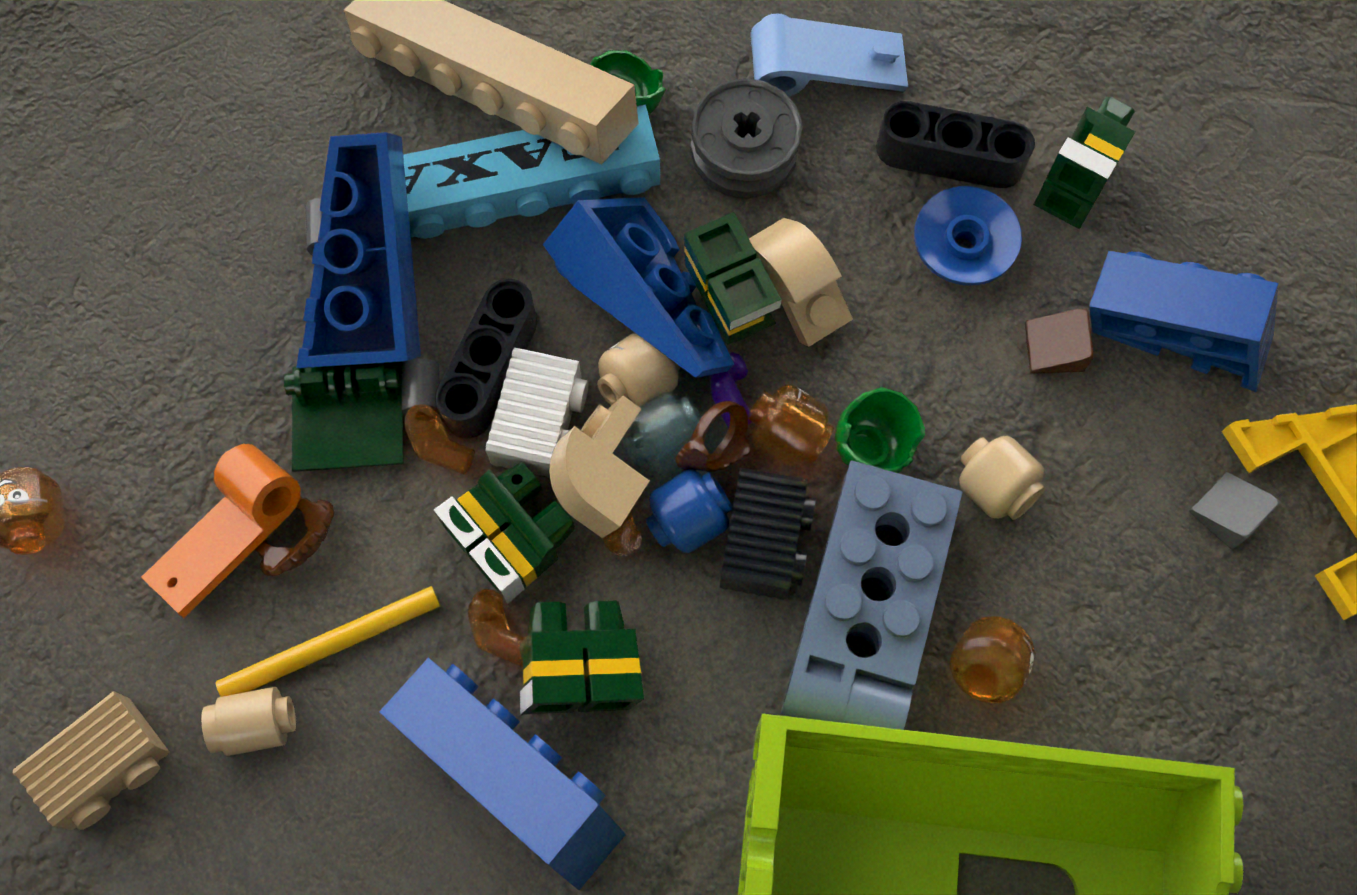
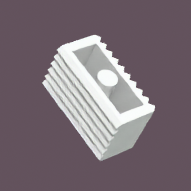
(534, 409)

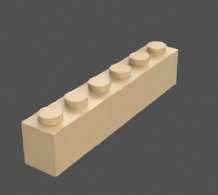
(498, 72)

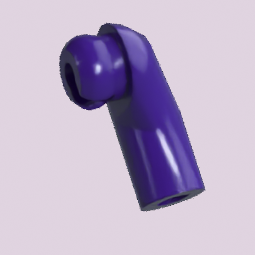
(724, 386)

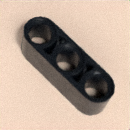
(976, 134)
(486, 334)

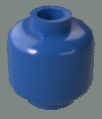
(688, 511)

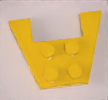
(1330, 450)

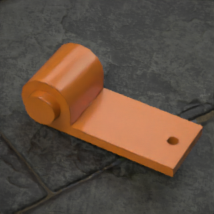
(254, 505)

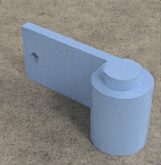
(796, 50)

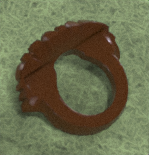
(729, 451)
(282, 559)

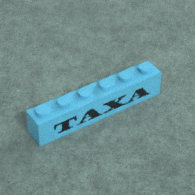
(519, 175)

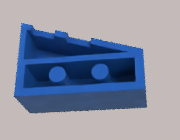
(1188, 310)

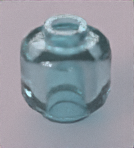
(661, 431)

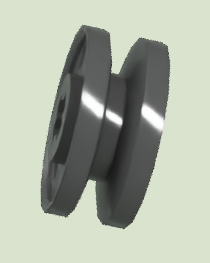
(745, 138)

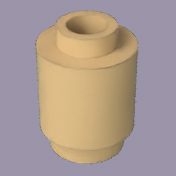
(248, 722)

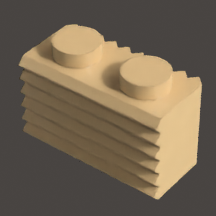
(92, 763)

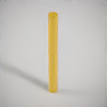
(329, 643)

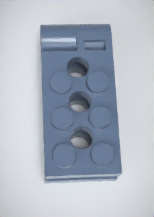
(826, 675)

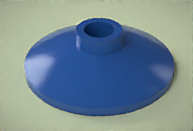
(973, 216)

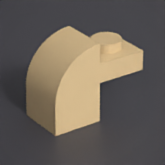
(803, 278)
(589, 478)

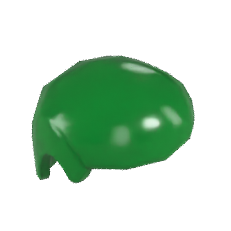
(635, 71)
(880, 430)

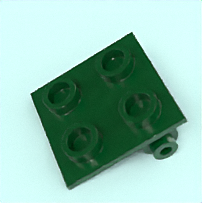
(346, 416)

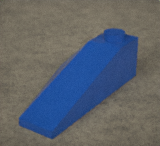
(627, 266)

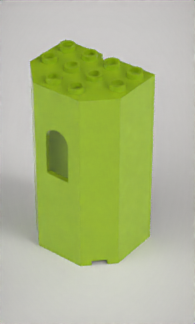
(896, 807)

